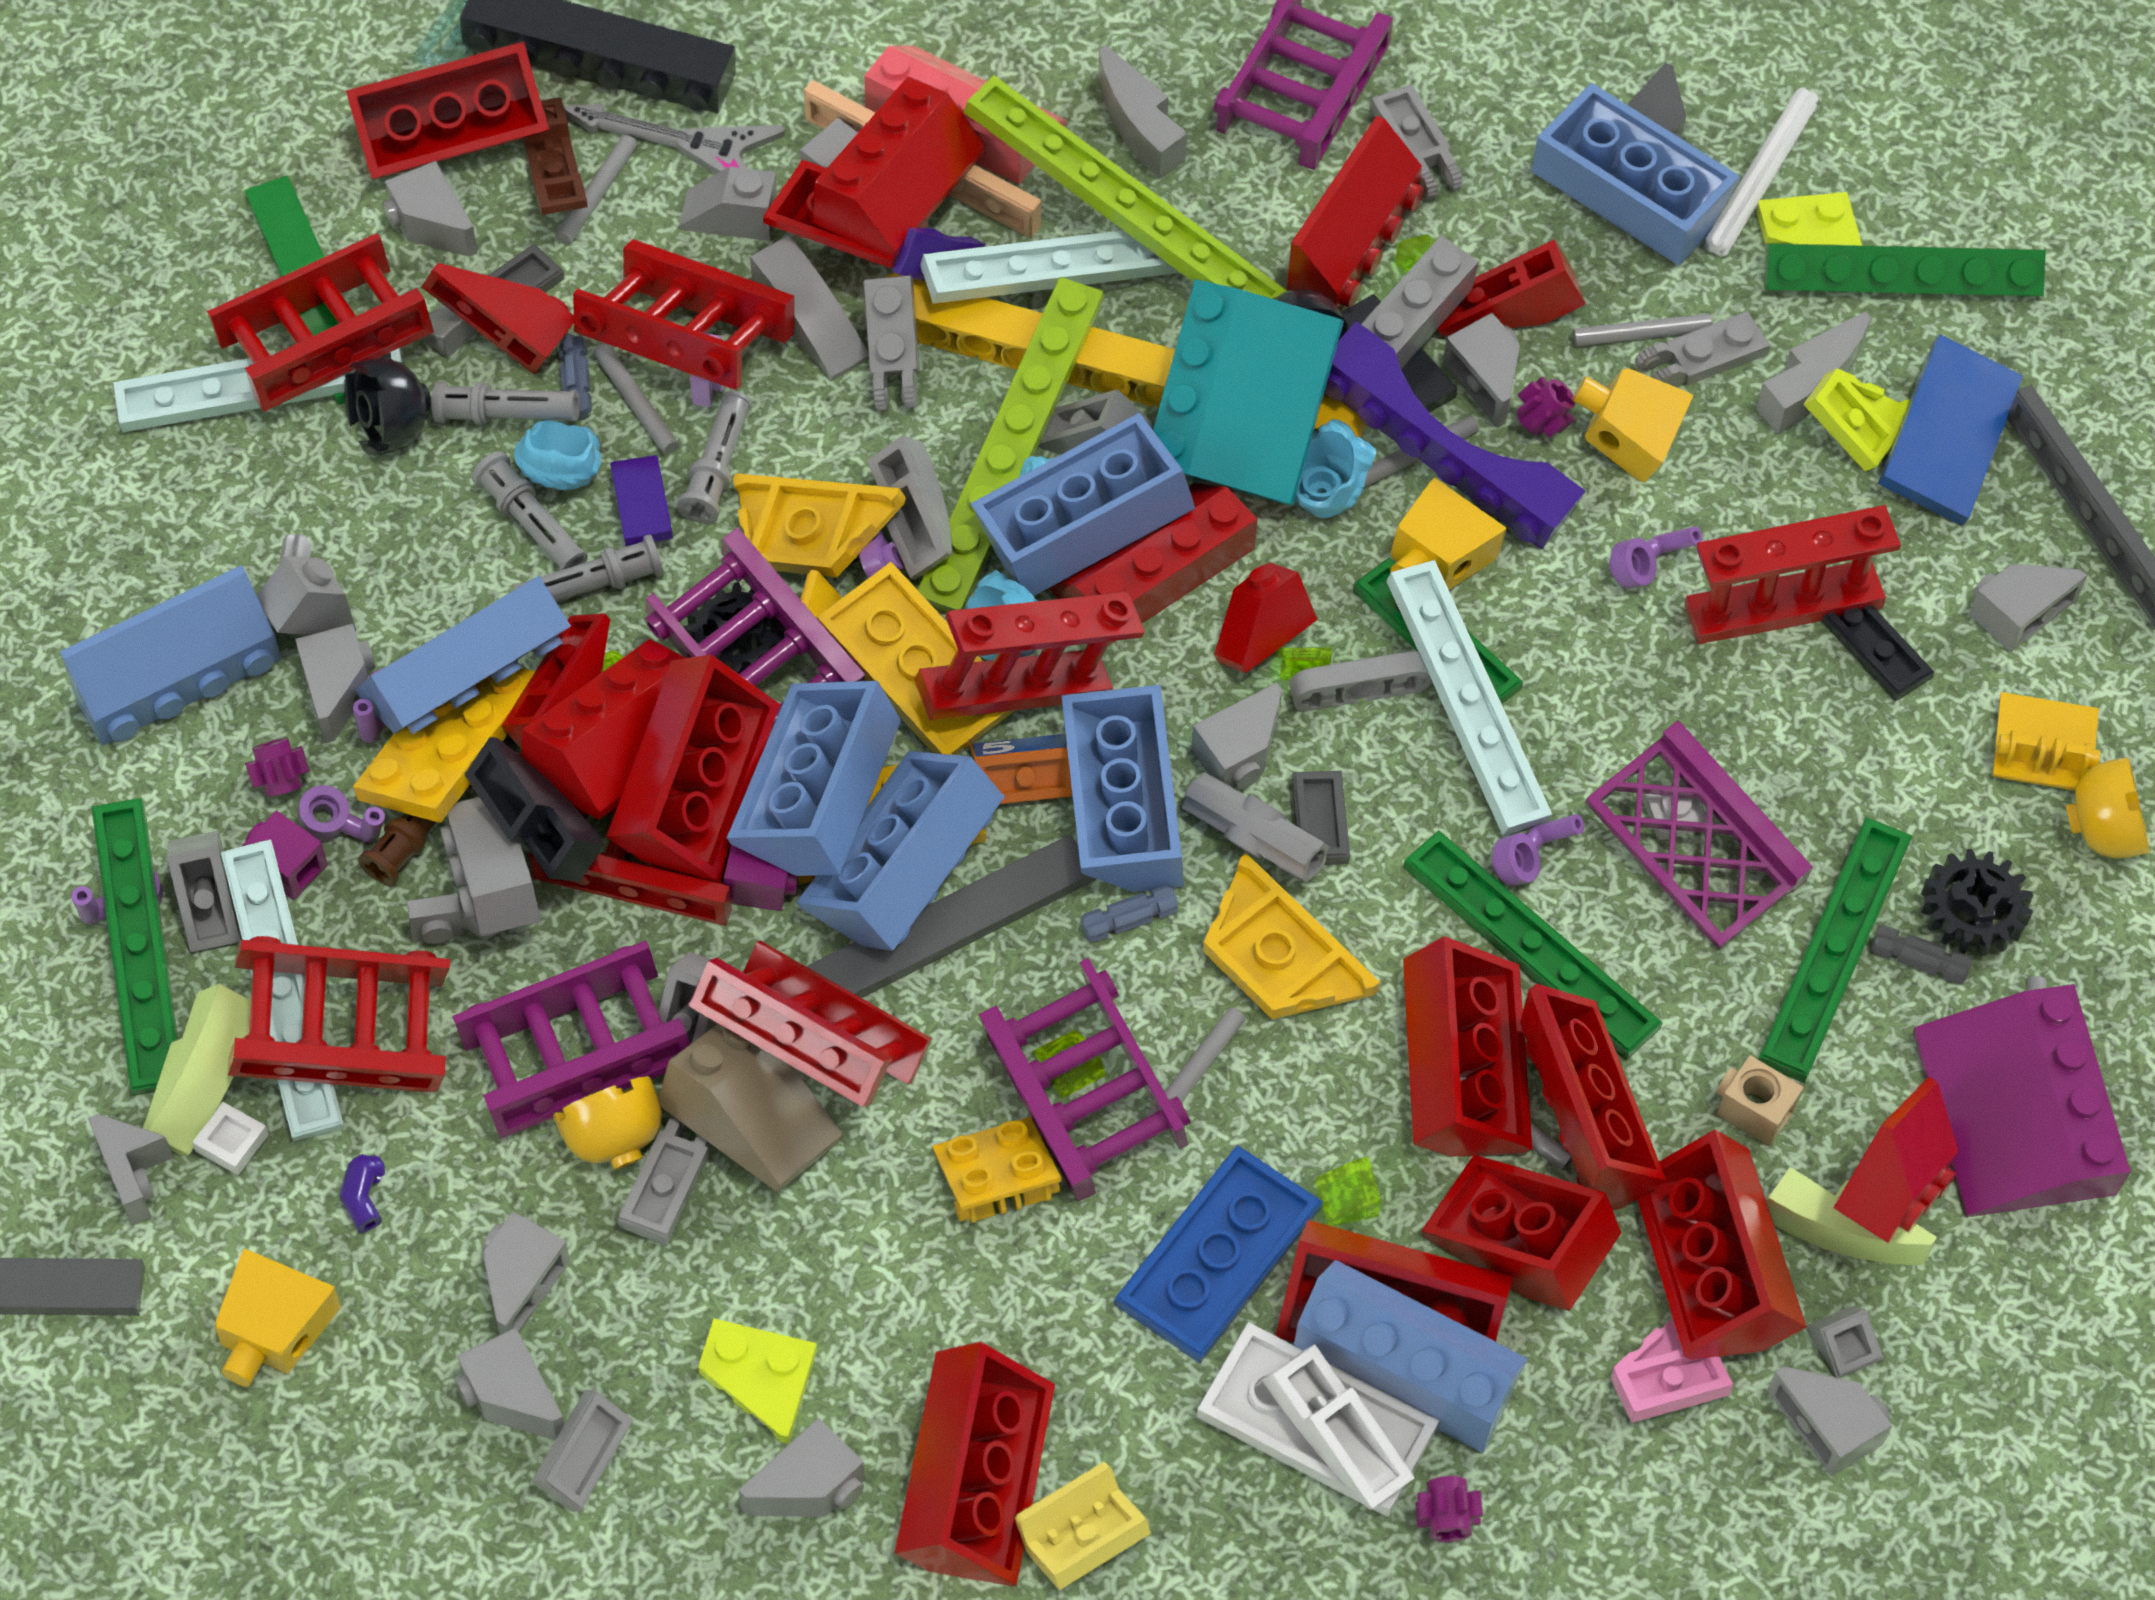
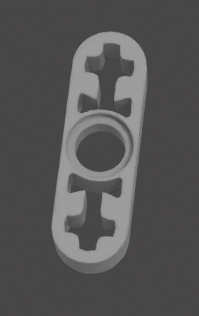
(1356, 679)

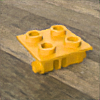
(2044, 741)
(997, 1166)

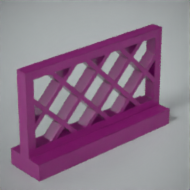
(1734, 811)

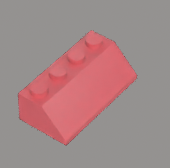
(908, 60)

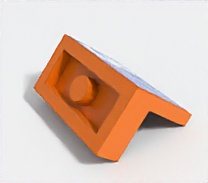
(1026, 767)

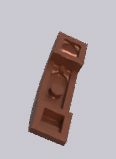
(554, 165)

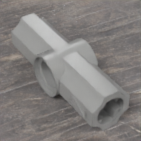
(1255, 827)

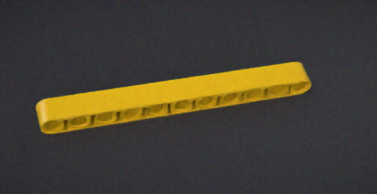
(1105, 364)

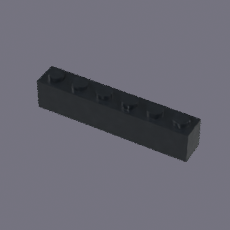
(606, 49)

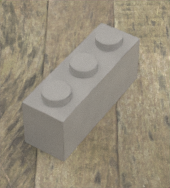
(1423, 298)
(490, 867)

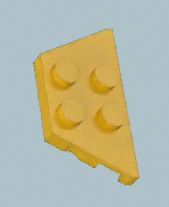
(812, 522)
(1280, 950)

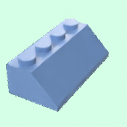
(1634, 173)
(1084, 505)
(171, 656)
(465, 656)
(816, 776)
(1123, 788)
(904, 848)
(1410, 1353)

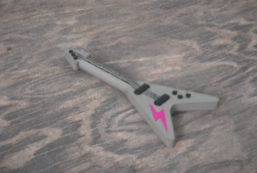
(708, 147)

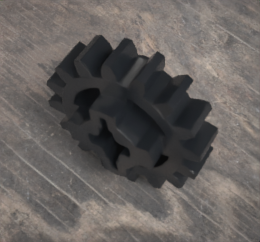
(748, 646)
(1963, 914)

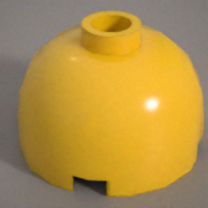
(2109, 811)
(612, 1123)

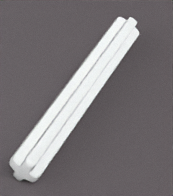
(1761, 172)

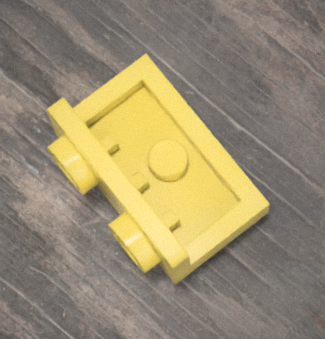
(1080, 1526)

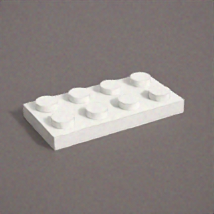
(1248, 1411)

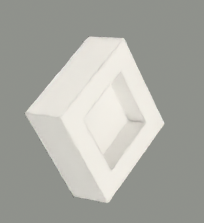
(1660, 808)
(230, 1138)

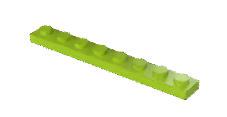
(1112, 190)
(1014, 435)

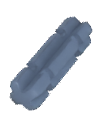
(576, 370)
(1129, 913)

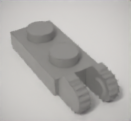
(1420, 134)
(892, 337)
(1705, 351)
(664, 1184)

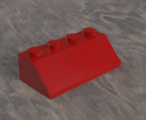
(447, 110)
(897, 168)
(1356, 217)
(1173, 557)
(595, 732)
(693, 767)
(1466, 1024)
(1589, 1095)
(1719, 1252)
(1447, 1286)
(975, 1465)

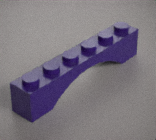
(1522, 494)

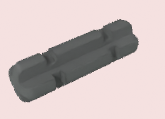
(1921, 954)

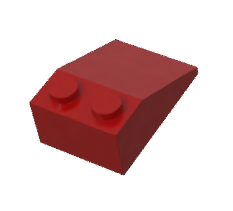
(1526, 1227)

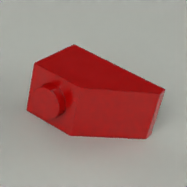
(1263, 616)

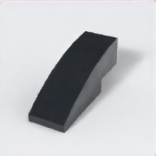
(533, 812)

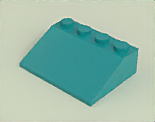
(1246, 390)

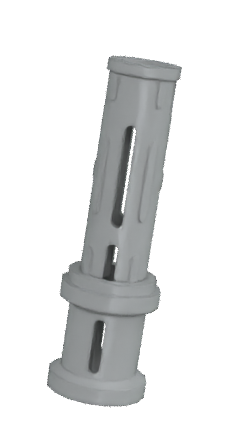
(484, 403)
(708, 490)
(519, 500)
(612, 569)

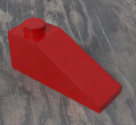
(1521, 292)
(509, 314)
(561, 671)

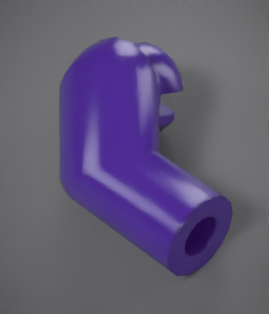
(355, 1190)

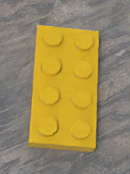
(890, 637)
(427, 769)

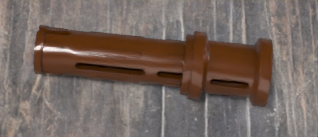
(401, 840)

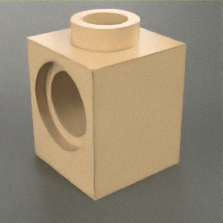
(1758, 1120)

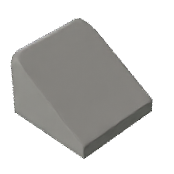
(449, 331)
(1846, 1340)

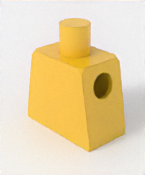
(1633, 419)
(1449, 531)
(271, 1316)

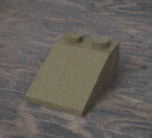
(748, 1106)

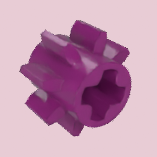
(1546, 407)
(277, 767)
(1449, 1509)

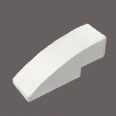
(1338, 1427)

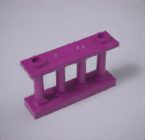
(1330, 105)
(770, 599)
(536, 1098)
(1058, 1119)

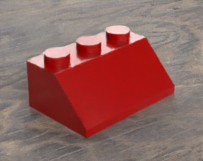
(794, 213)
(1903, 1166)

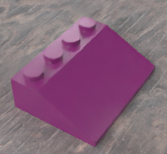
(2024, 1103)

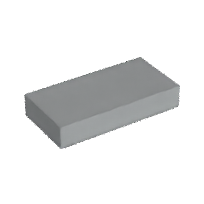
(582, 1450)

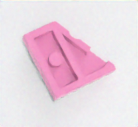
(1662, 1380)

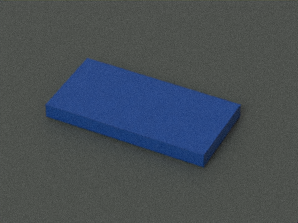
(1950, 430)
(1218, 1253)

